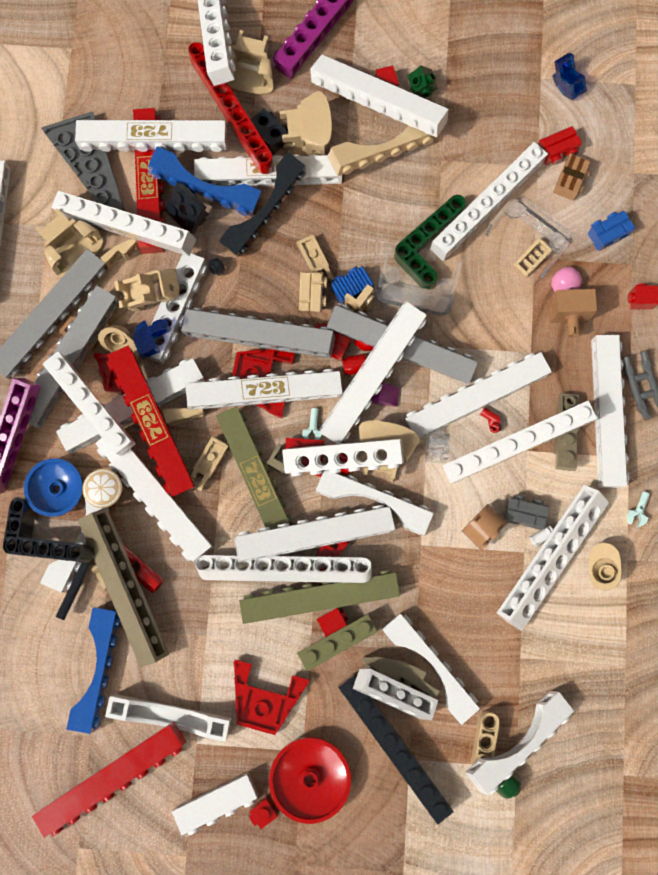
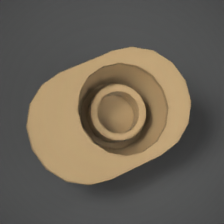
(115, 338)
(605, 566)

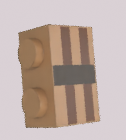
(571, 177)

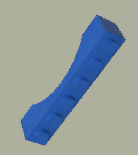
(239, 197)
(85, 713)

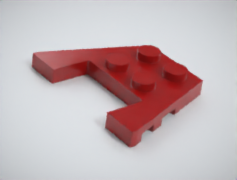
(260, 363)
(262, 708)

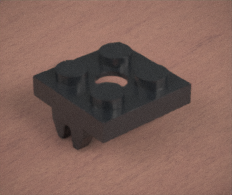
(194, 208)

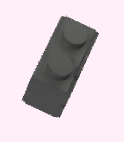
(526, 513)

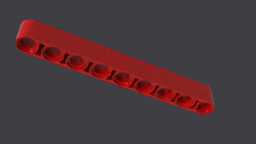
(233, 113)

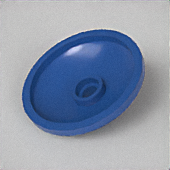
(41, 484)

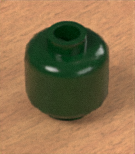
(510, 787)

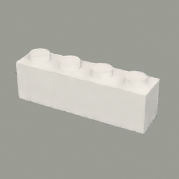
(215, 803)

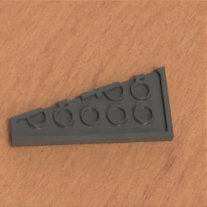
(90, 167)

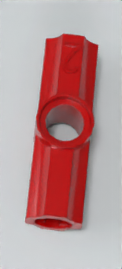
(146, 575)

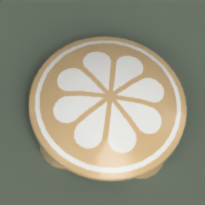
(102, 488)

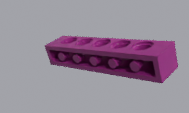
(333, 12)
(14, 423)

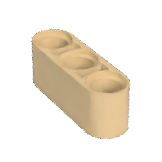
(482, 731)

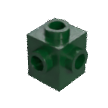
(422, 81)

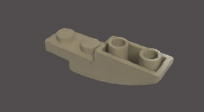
(566, 445)
(396, 668)

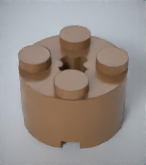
(484, 526)

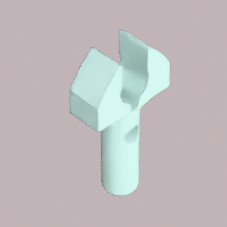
(313, 425)
(639, 511)

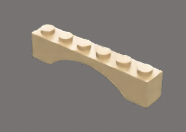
(352, 156)

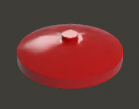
(309, 780)

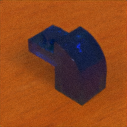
(567, 79)
(145, 336)

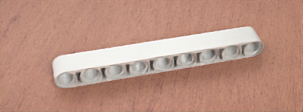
(291, 574)

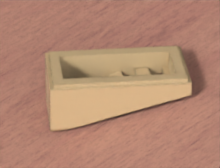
(544, 246)
(181, 415)

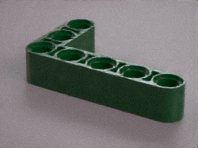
(425, 237)

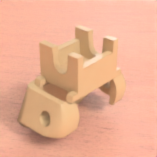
(253, 68)
(308, 125)
(67, 244)
(141, 291)
(381, 430)

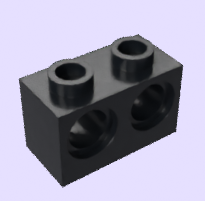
(268, 131)

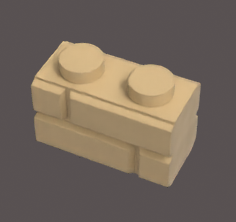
(311, 291)

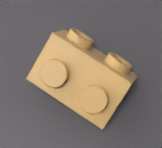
(363, 302)

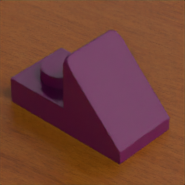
(387, 396)

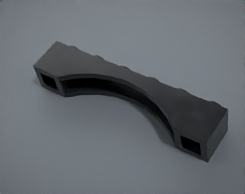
(287, 173)

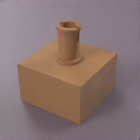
(572, 307)

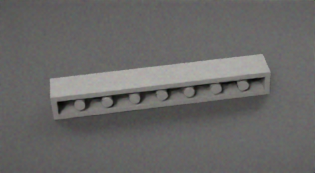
(49, 312)
(259, 333)
(74, 347)
(420, 352)

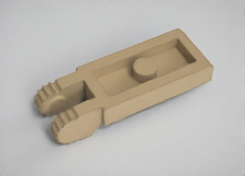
(314, 256)
(209, 461)

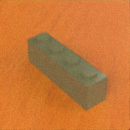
(337, 642)

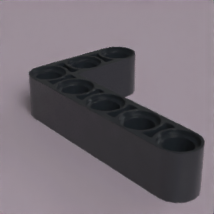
(19, 538)

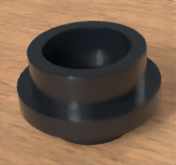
(216, 266)

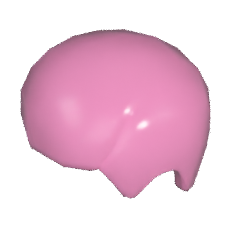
(566, 279)

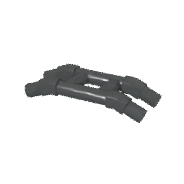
(633, 379)

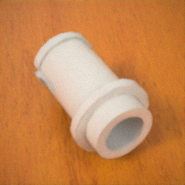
(541, 536)

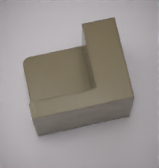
(276, 459)

